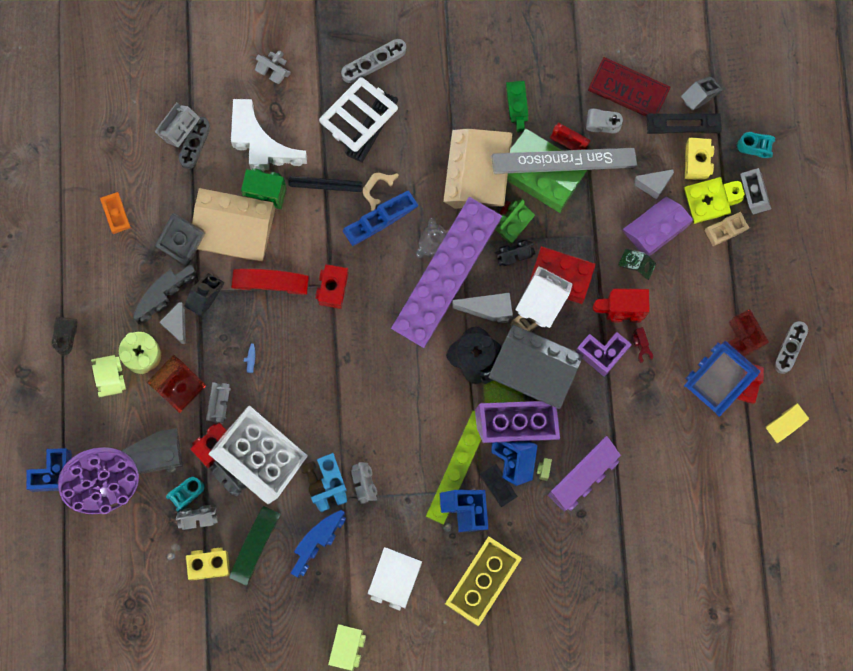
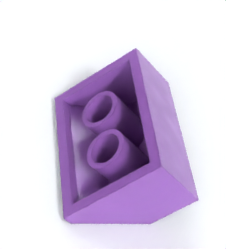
(658, 226)

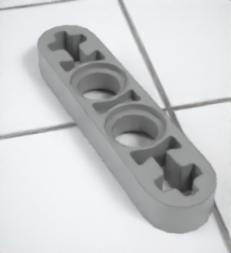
(372, 58)

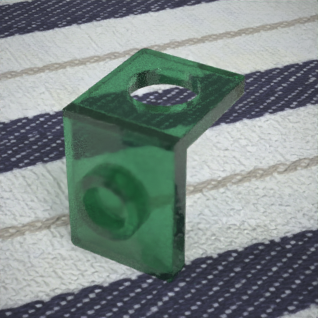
(636, 261)

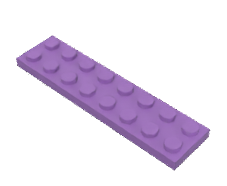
(446, 272)

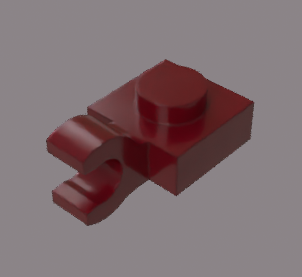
(640, 340)

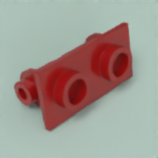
(569, 138)

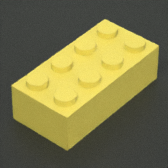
(483, 581)

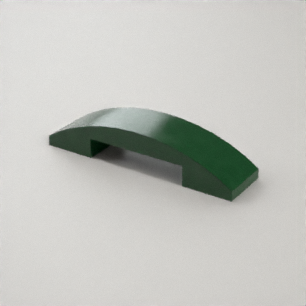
(254, 545)

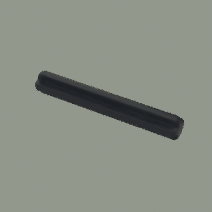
(326, 184)

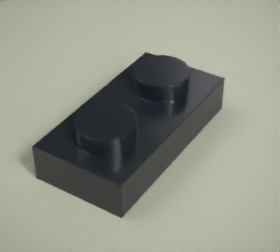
(498, 486)

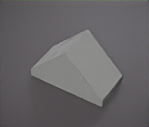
(654, 182)
(175, 322)

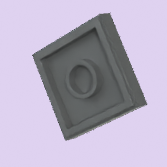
(180, 239)

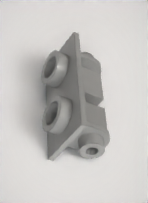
(217, 403)
(367, 491)
(188, 517)

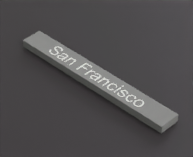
(563, 160)

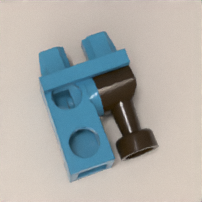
(327, 487)

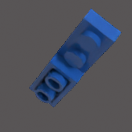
(320, 534)

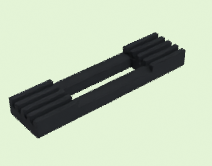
(658, 123)
(363, 151)

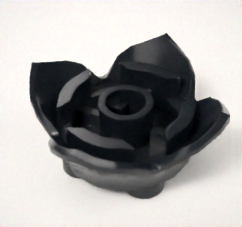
(460, 353)

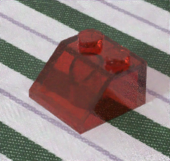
(176, 383)

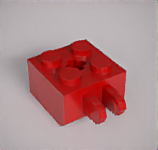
(624, 305)

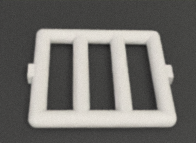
(366, 133)

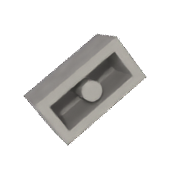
(755, 191)

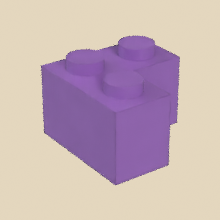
(603, 357)

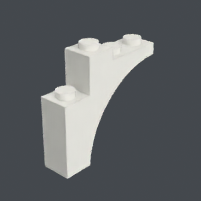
(262, 149)

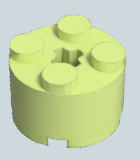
(134, 343)
(107, 375)

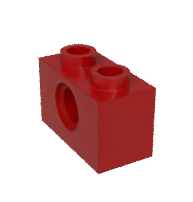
(335, 297)
(200, 445)

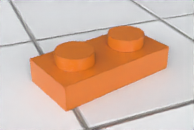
(115, 213)

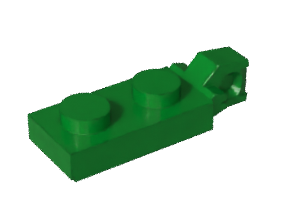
(517, 104)

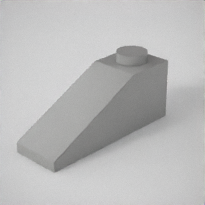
(489, 307)

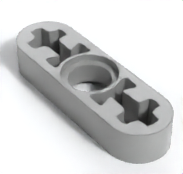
(791, 333)

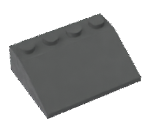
(536, 366)

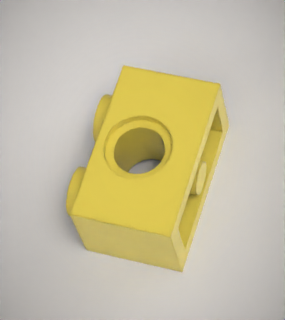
(698, 170)

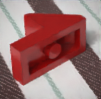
(750, 393)

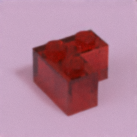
(748, 333)

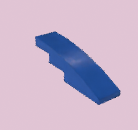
(380, 218)

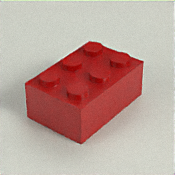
(569, 268)

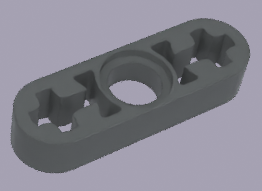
(194, 156)

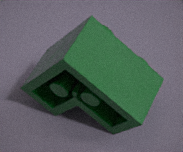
(264, 186)

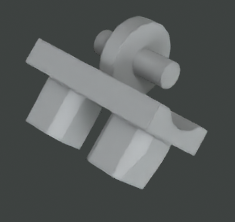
(265, 63)

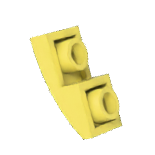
(787, 423)

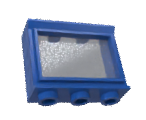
(721, 377)

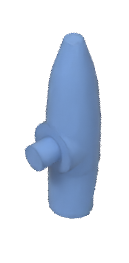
(250, 359)

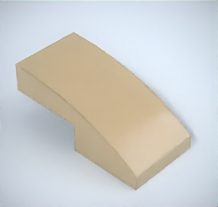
(726, 229)

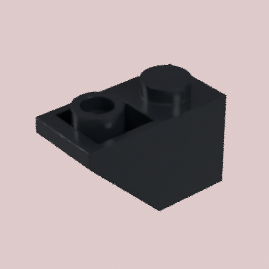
(203, 294)

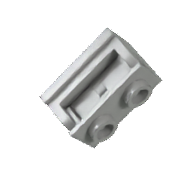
(177, 124)

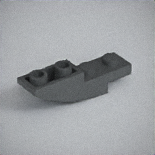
(155, 297)

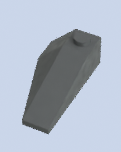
(156, 452)

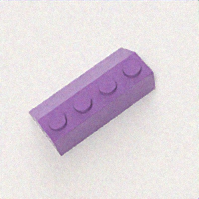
(517, 421)
(585, 474)

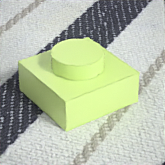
(544, 469)

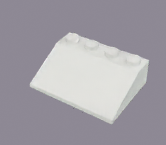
(258, 455)

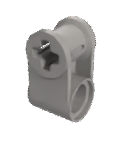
(602, 121)

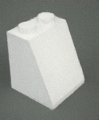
(544, 297)
(394, 578)

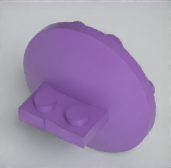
(98, 480)

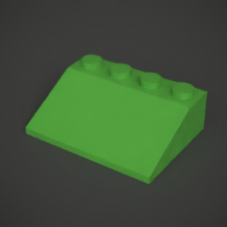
(549, 187)

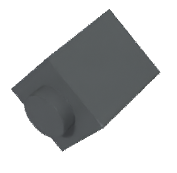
(701, 92)

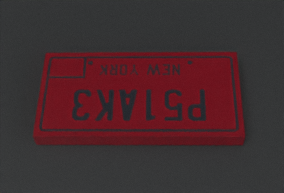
(628, 88)

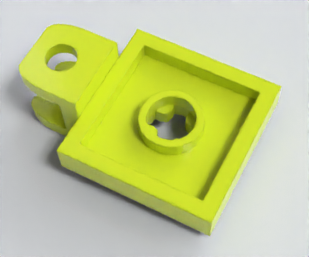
(721, 196)

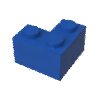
(518, 458)
(47, 478)
(469, 506)

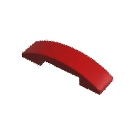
(270, 280)

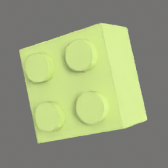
(346, 648)

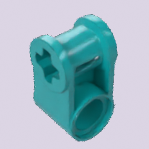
(760, 144)
(184, 493)

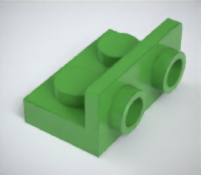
(514, 220)

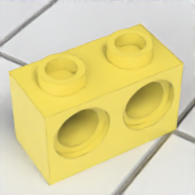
(208, 569)

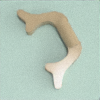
(371, 182)

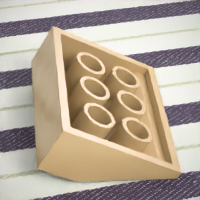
(471, 168)
(233, 224)

